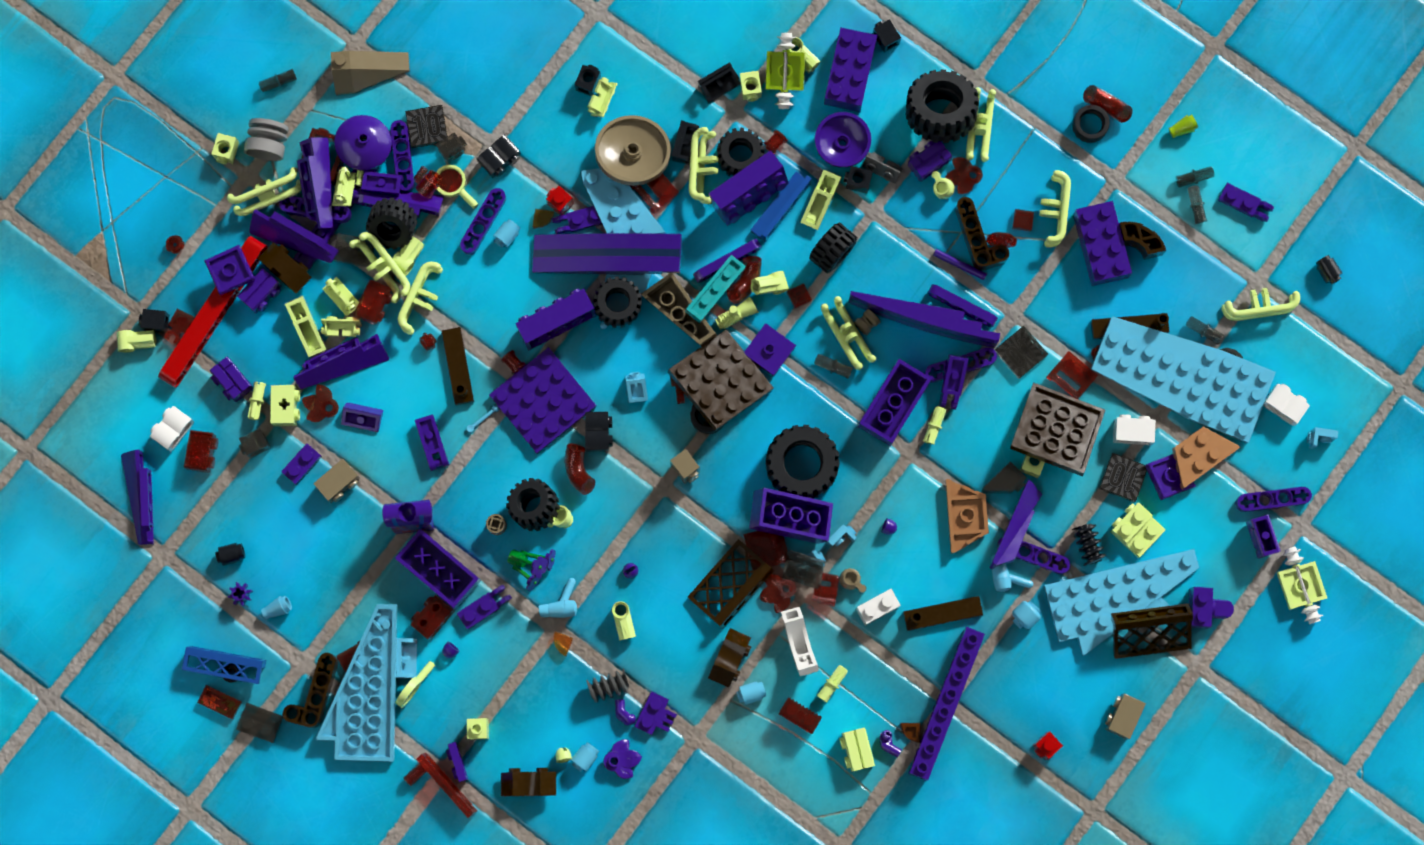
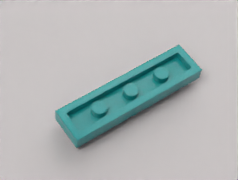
(715, 289)

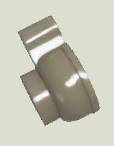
(851, 579)

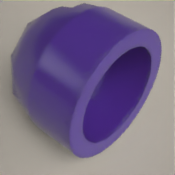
(889, 527)
(632, 574)
(450, 650)

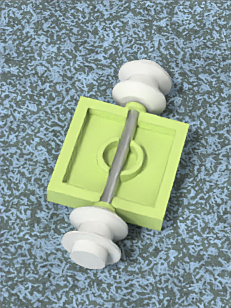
(1302, 585)

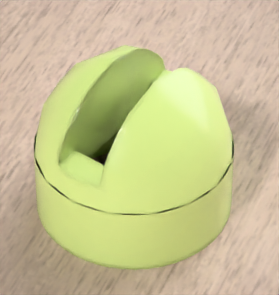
(563, 755)

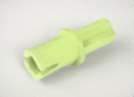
(256, 401)
(934, 425)
(832, 684)

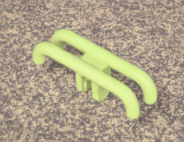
(982, 127)
(697, 164)
(266, 194)
(1063, 205)
(382, 265)
(415, 291)
(1257, 311)
(847, 333)

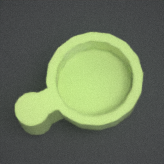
(943, 187)
(563, 519)

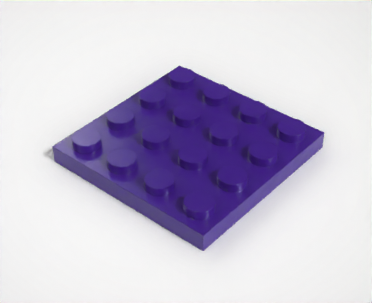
(542, 400)

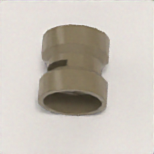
(866, 322)
(499, 525)

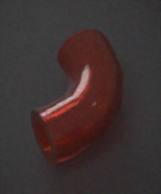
(1112, 105)
(742, 289)
(575, 469)

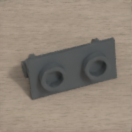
(888, 171)

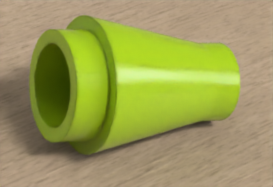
(1184, 126)

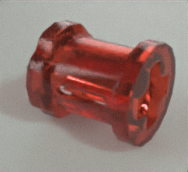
(775, 141)
(513, 362)

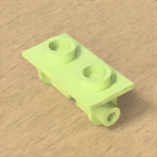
(599, 105)
(344, 187)
(341, 296)
(347, 325)

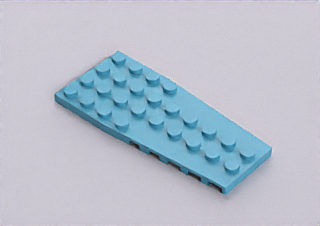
(1185, 377)

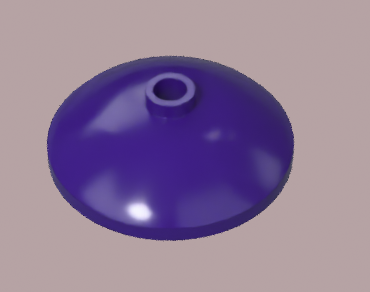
(846, 128)
(358, 153)

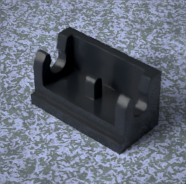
(718, 82)
(682, 145)

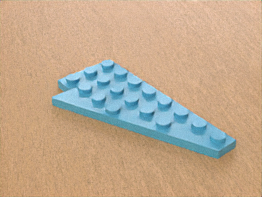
(1085, 603)
(364, 705)

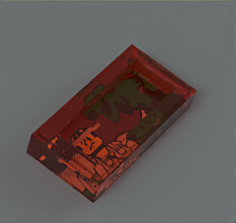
(219, 702)

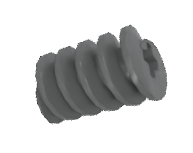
(608, 686)

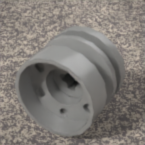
(265, 139)

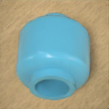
(1026, 615)

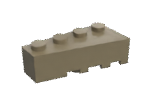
(672, 301)

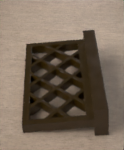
(743, 594)
(1152, 619)

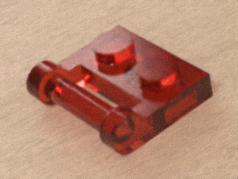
(661, 188)
(1076, 371)

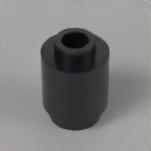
(1329, 269)
(230, 554)

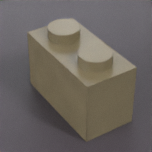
(685, 467)
(337, 481)
(1125, 716)

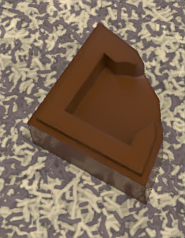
(911, 731)

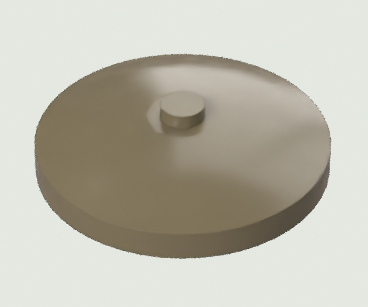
(632, 150)

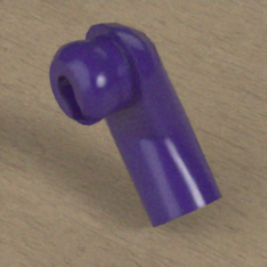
(622, 715)
(887, 744)

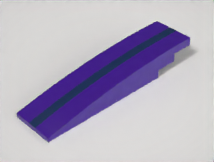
(607, 253)
(927, 318)

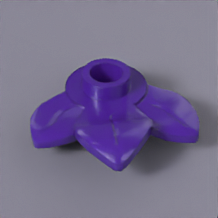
(625, 759)

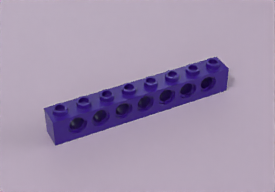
(946, 703)

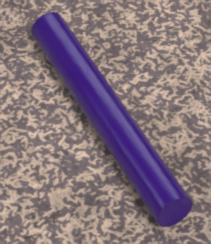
(959, 264)

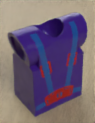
(408, 516)

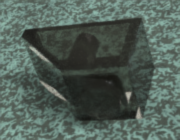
(1006, 481)

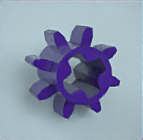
(245, 596)

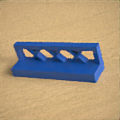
(781, 206)
(224, 657)

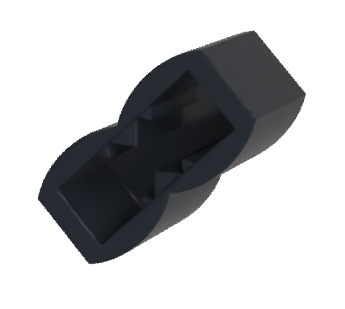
(499, 156)
(597, 431)

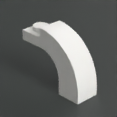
(799, 641)

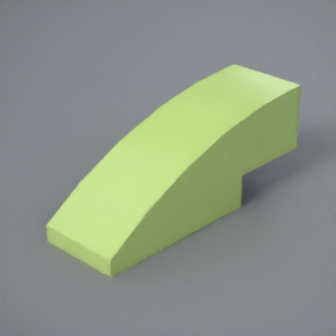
(821, 199)
(305, 326)

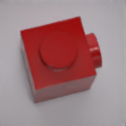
(559, 200)
(1047, 746)

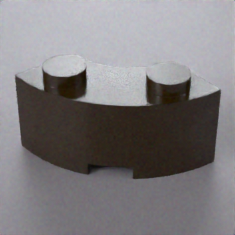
(1143, 239)
(284, 267)
(729, 658)
(528, 783)

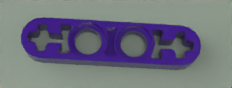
(402, 156)
(299, 202)
(481, 220)
(743, 251)
(962, 305)
(984, 363)
(1273, 499)
(1032, 558)

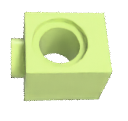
(750, 78)
(225, 141)
(1029, 469)
(478, 728)

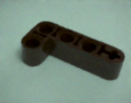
(977, 233)
(315, 689)

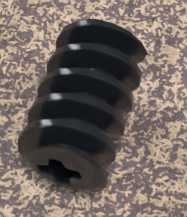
(1089, 543)

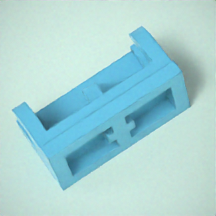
(406, 658)

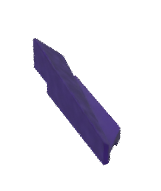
(316, 180)
(415, 200)
(291, 235)
(341, 361)
(140, 495)
(1017, 526)

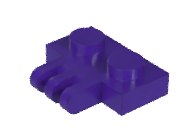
(654, 714)

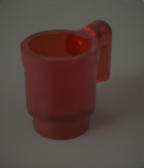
(427, 184)
(825, 594)

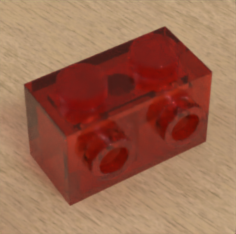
(432, 617)

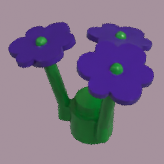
(520, 559)

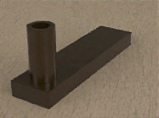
(1154, 321)
(457, 366)
(943, 613)

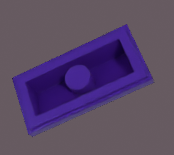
(361, 417)

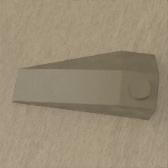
(362, 69)

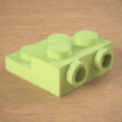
(1137, 529)

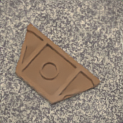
(1200, 454)
(965, 515)

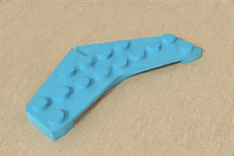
(620, 213)

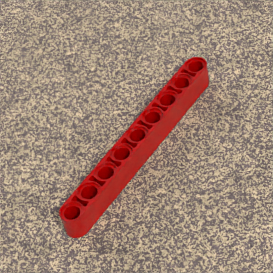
(206, 322)

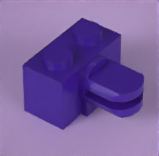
(1206, 608)

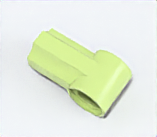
(811, 60)
(407, 255)
(773, 283)
(129, 340)
(623, 623)

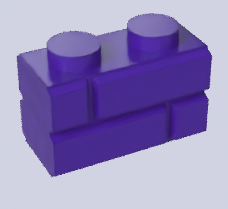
(929, 160)
(260, 291)
(231, 379)
(1263, 536)

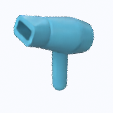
(1003, 579)
(562, 608)

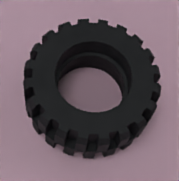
(942, 86)
(809, 437)

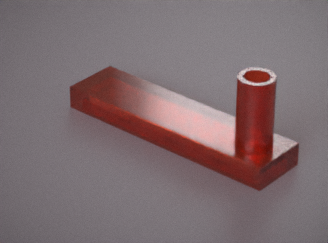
(427, 764)

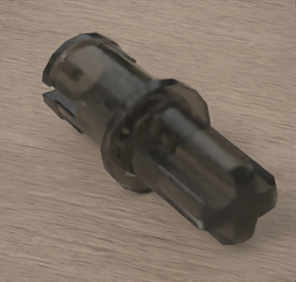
(277, 80)
(1195, 176)
(1197, 204)
(1204, 330)
(833, 366)

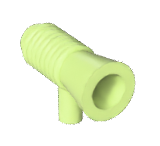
(736, 314)

